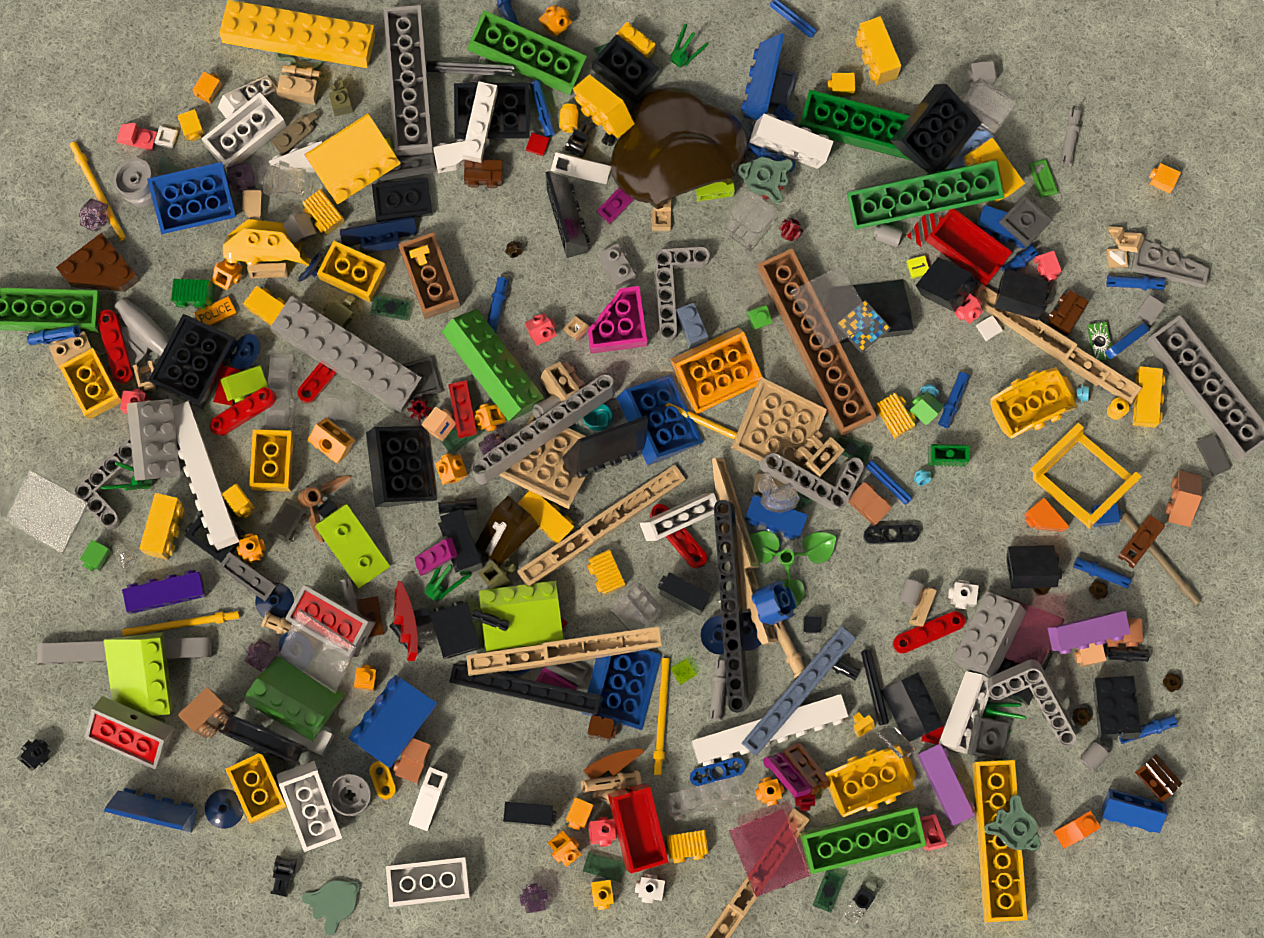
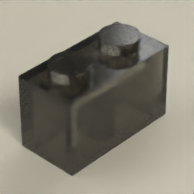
(288, 521)

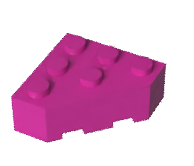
(619, 324)

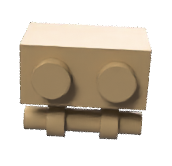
(298, 89)
(561, 380)
(822, 458)

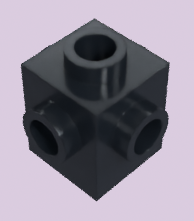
(29, 759)

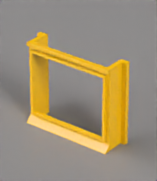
(1074, 436)

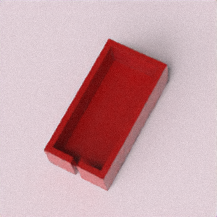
(969, 246)
(638, 828)

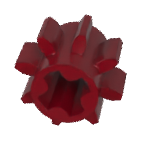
(791, 229)
(415, 406)
(805, 802)

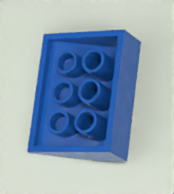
(763, 77)
(192, 197)
(667, 429)
(625, 685)
(392, 721)
(152, 810)

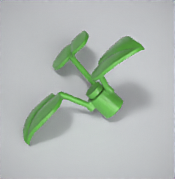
(818, 547)

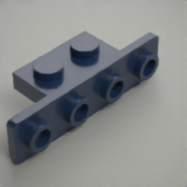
(378, 235)

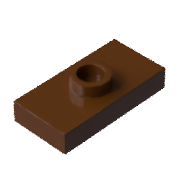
(370, 608)

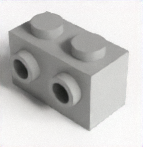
(616, 266)

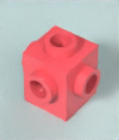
(969, 309)
(541, 328)
(135, 395)
(597, 836)

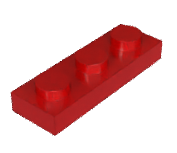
(462, 409)

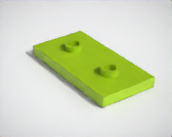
(352, 545)

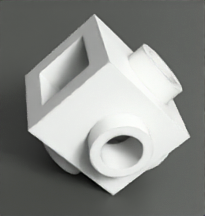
(970, 592)
(656, 894)

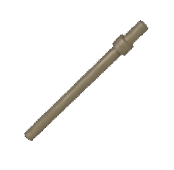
(1185, 588)

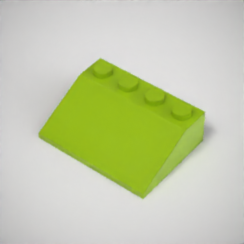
(531, 614)
(139, 673)

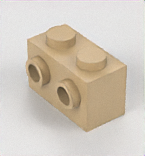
(69, 348)

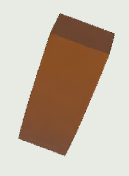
(613, 763)

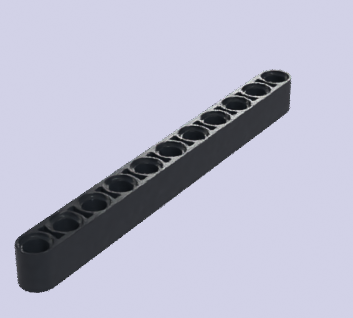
(736, 614)

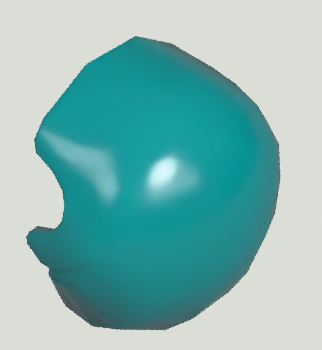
(605, 418)

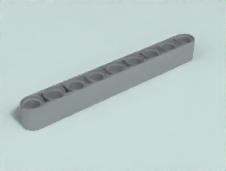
(539, 437)
(95, 651)

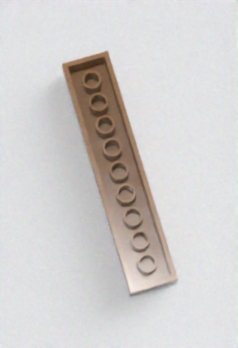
(827, 367)

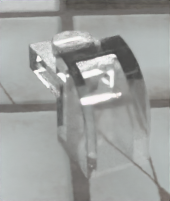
(777, 498)

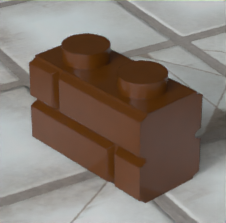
(484, 173)
(1068, 312)
(602, 728)
(1158, 777)

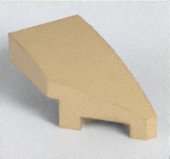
(252, 204)
(662, 218)
(1124, 240)

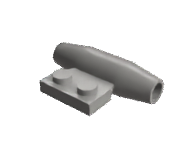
(140, 332)

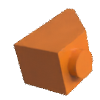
(1044, 517)
(1077, 829)

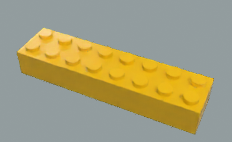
(297, 34)
(999, 865)

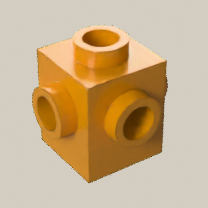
(555, 20)
(227, 274)
(489, 417)
(451, 469)
(254, 554)
(761, 792)
(568, 847)

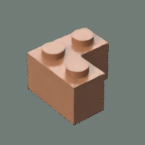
(1185, 498)
(413, 760)

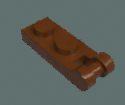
(1142, 540)
(807, 767)

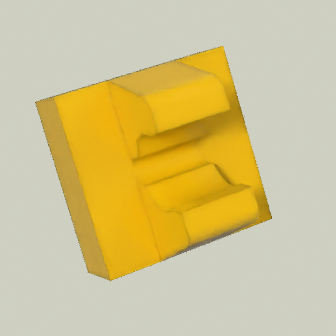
(419, 253)
(863, 725)

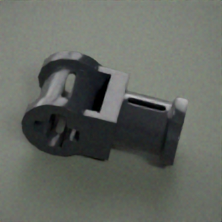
(580, 138)
(283, 875)

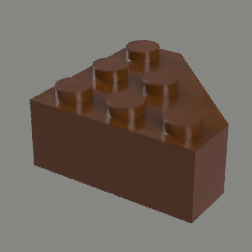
(98, 267)

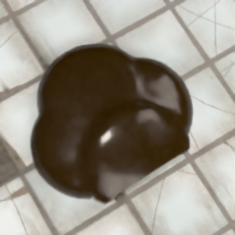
(676, 146)

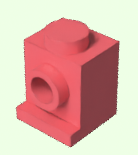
(1048, 266)

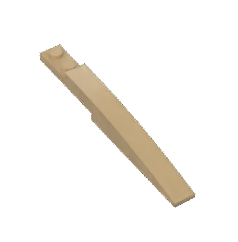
(1061, 349)
(601, 526)
(746, 552)
(564, 651)
(745, 896)

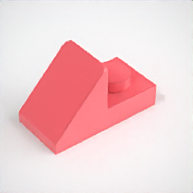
(134, 136)
(932, 832)

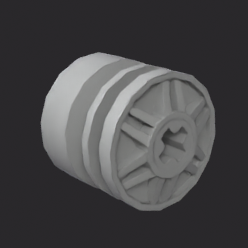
(340, 789)

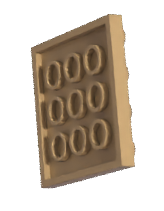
(777, 423)
(545, 470)

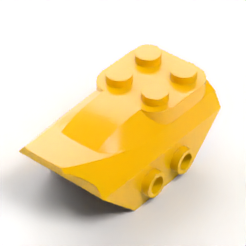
(262, 241)
(1033, 402)
(870, 781)

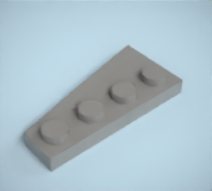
(1161, 263)

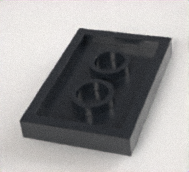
(402, 199)

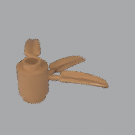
(315, 499)

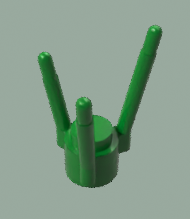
(679, 57)
(138, 484)
(433, 588)
(991, 712)

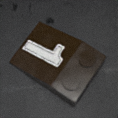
(505, 531)

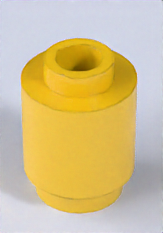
(568, 118)
(1112, 410)

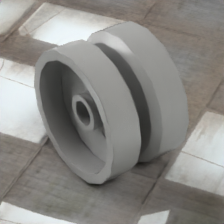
(132, 182)

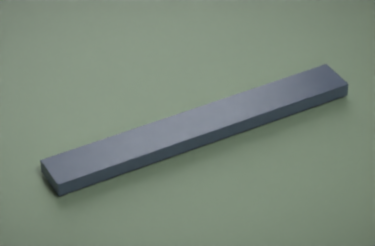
(799, 691)

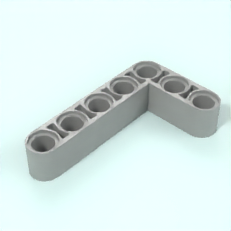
(668, 286)
(108, 476)
(812, 481)
(1042, 696)

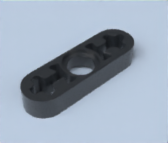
(876, 530)

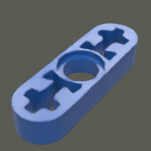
(1127, 340)
(733, 773)

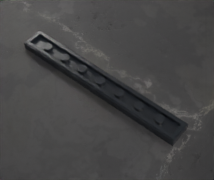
(528, 690)

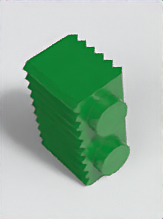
(192, 292)
(948, 455)

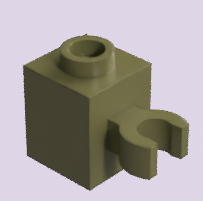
(340, 99)
(339, 312)
(496, 576)

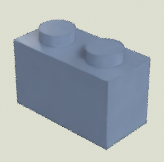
(691, 325)

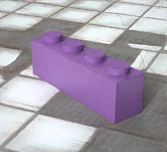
(1088, 631)
(946, 785)

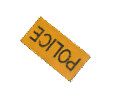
(217, 312)

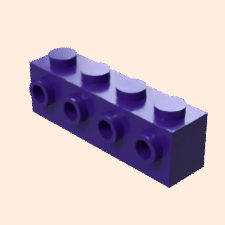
(163, 593)

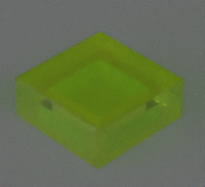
(683, 672)

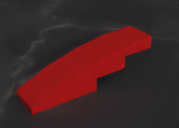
(405, 617)

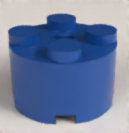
(774, 603)

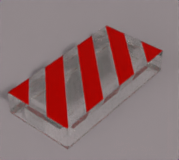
(923, 228)

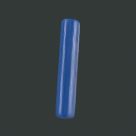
(793, 18)
(889, 482)

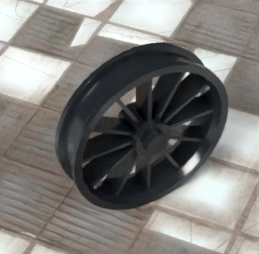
(263, 739)

